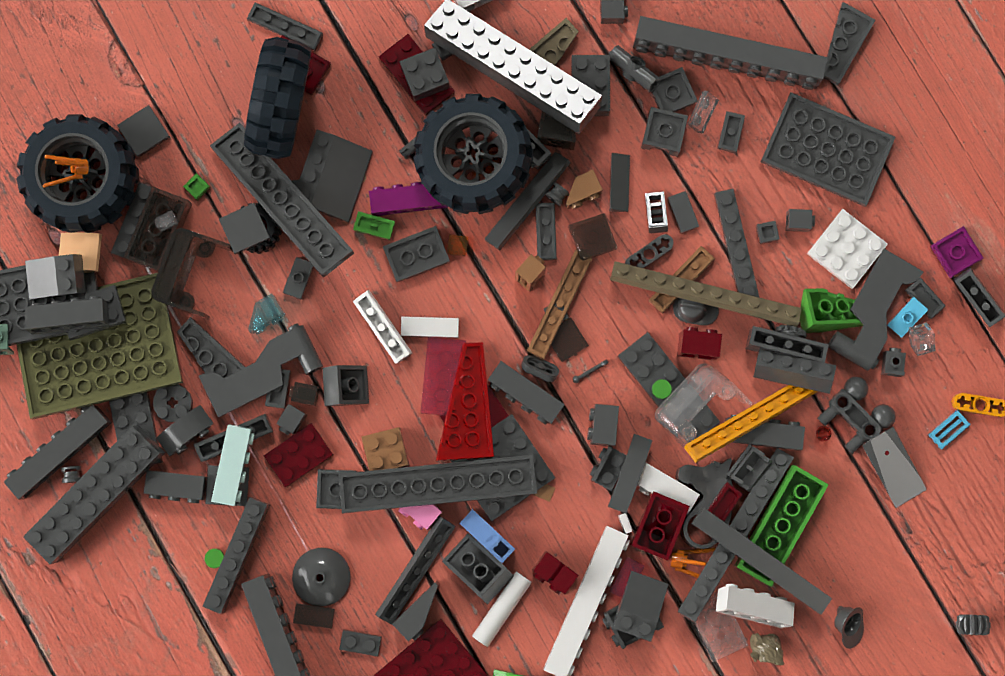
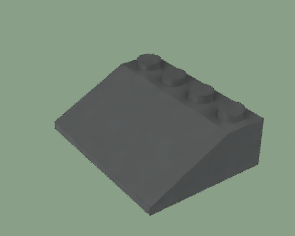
(333, 174)

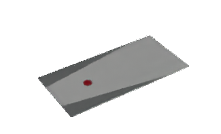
(894, 467)

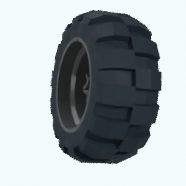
(277, 97)
(444, 131)
(76, 137)

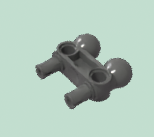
(854, 390)

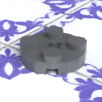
(164, 395)

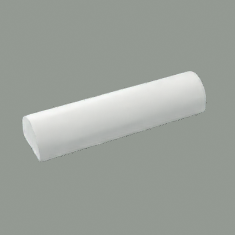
(382, 327)
(501, 609)

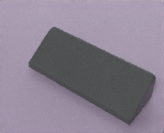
(619, 182)

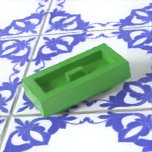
(374, 225)

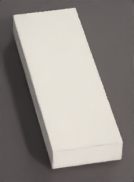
(429, 327)

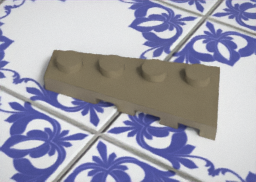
(556, 42)

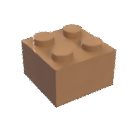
(385, 450)

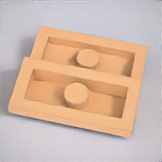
(83, 244)

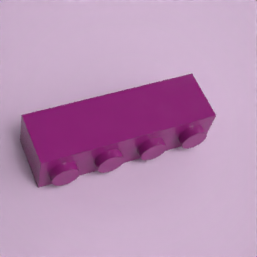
(402, 199)

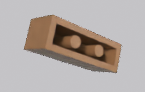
(530, 272)

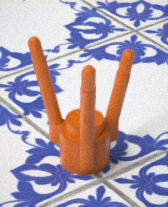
(77, 166)
(680, 560)

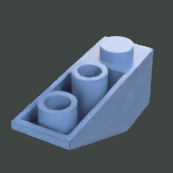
(487, 536)

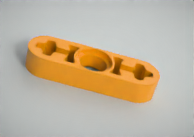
(967, 397)

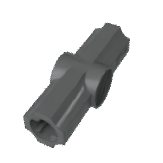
(634, 68)

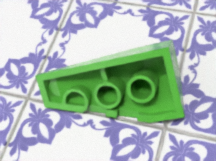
(826, 311)

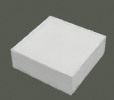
(625, 523)

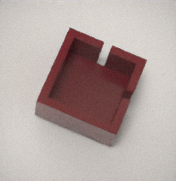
(704, 344)
(555, 573)

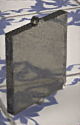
(568, 340)

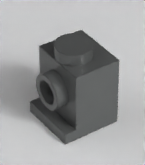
(891, 369)

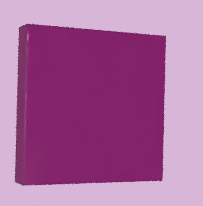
(956, 252)

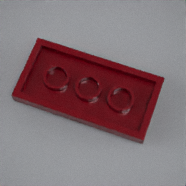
(391, 59)

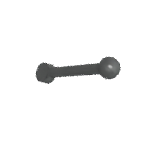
(576, 379)

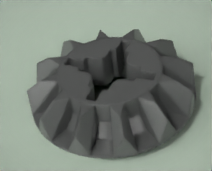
(791, 330)

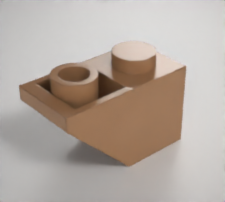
(584, 188)

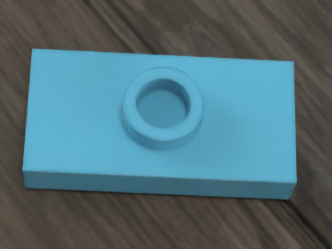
(907, 317)

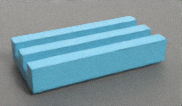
(936, 440)

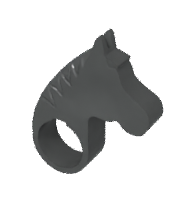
(708, 483)

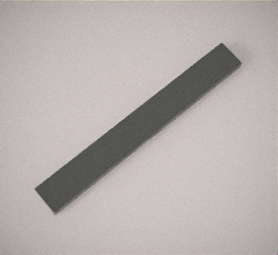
(761, 561)

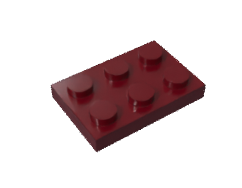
(298, 455)

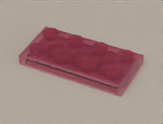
(439, 374)

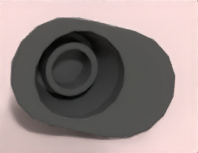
(694, 312)
(850, 624)

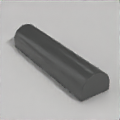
(213, 445)

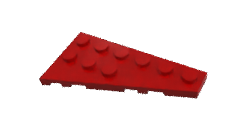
(468, 421)

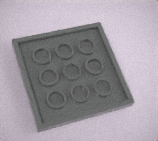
(511, 441)

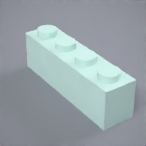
(231, 465)

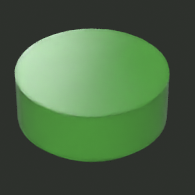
(661, 389)
(214, 558)

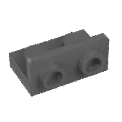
(609, 468)

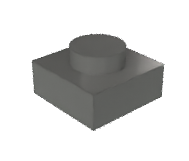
(767, 232)

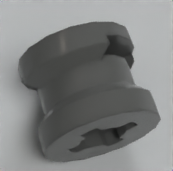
(557, 194)
(72, 476)

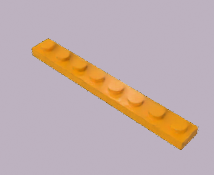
(746, 421)

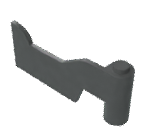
(871, 310)
(263, 375)

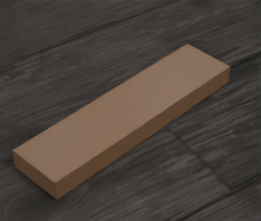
(689, 270)

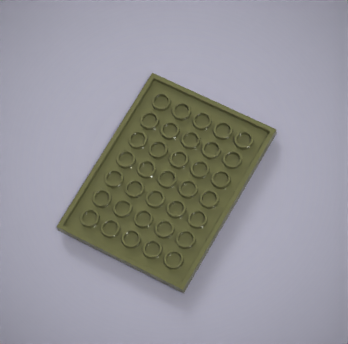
(107, 363)

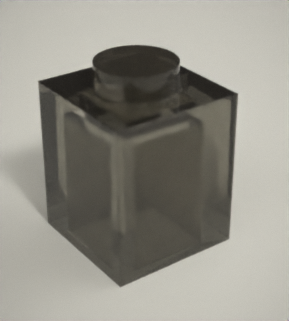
(304, 394)

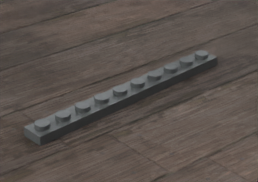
(743, 523)

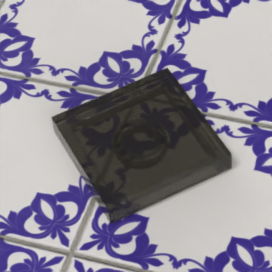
(592, 237)

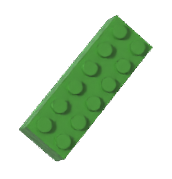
(785, 518)

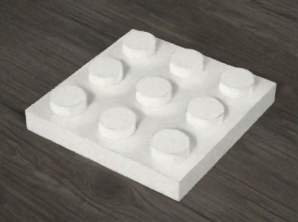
(847, 248)

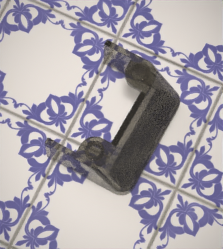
(176, 267)

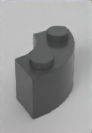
(184, 431)

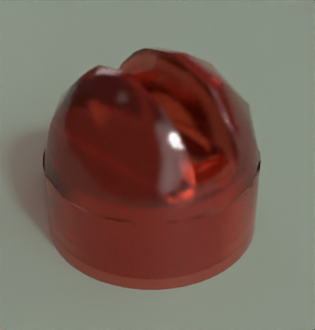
(821, 430)

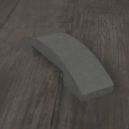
(630, 473)

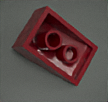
(660, 525)

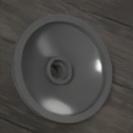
(335, 577)

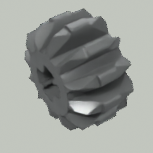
(973, 624)

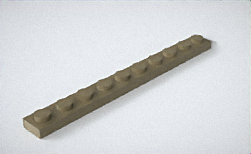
(705, 294)

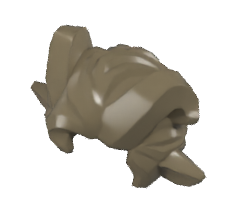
(766, 648)

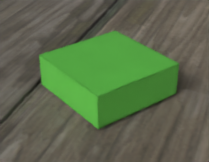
(196, 186)

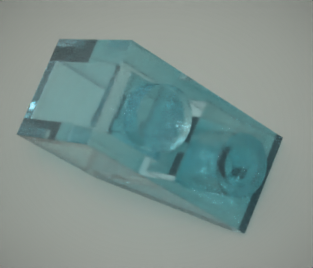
(264, 313)

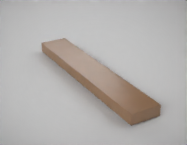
(562, 297)

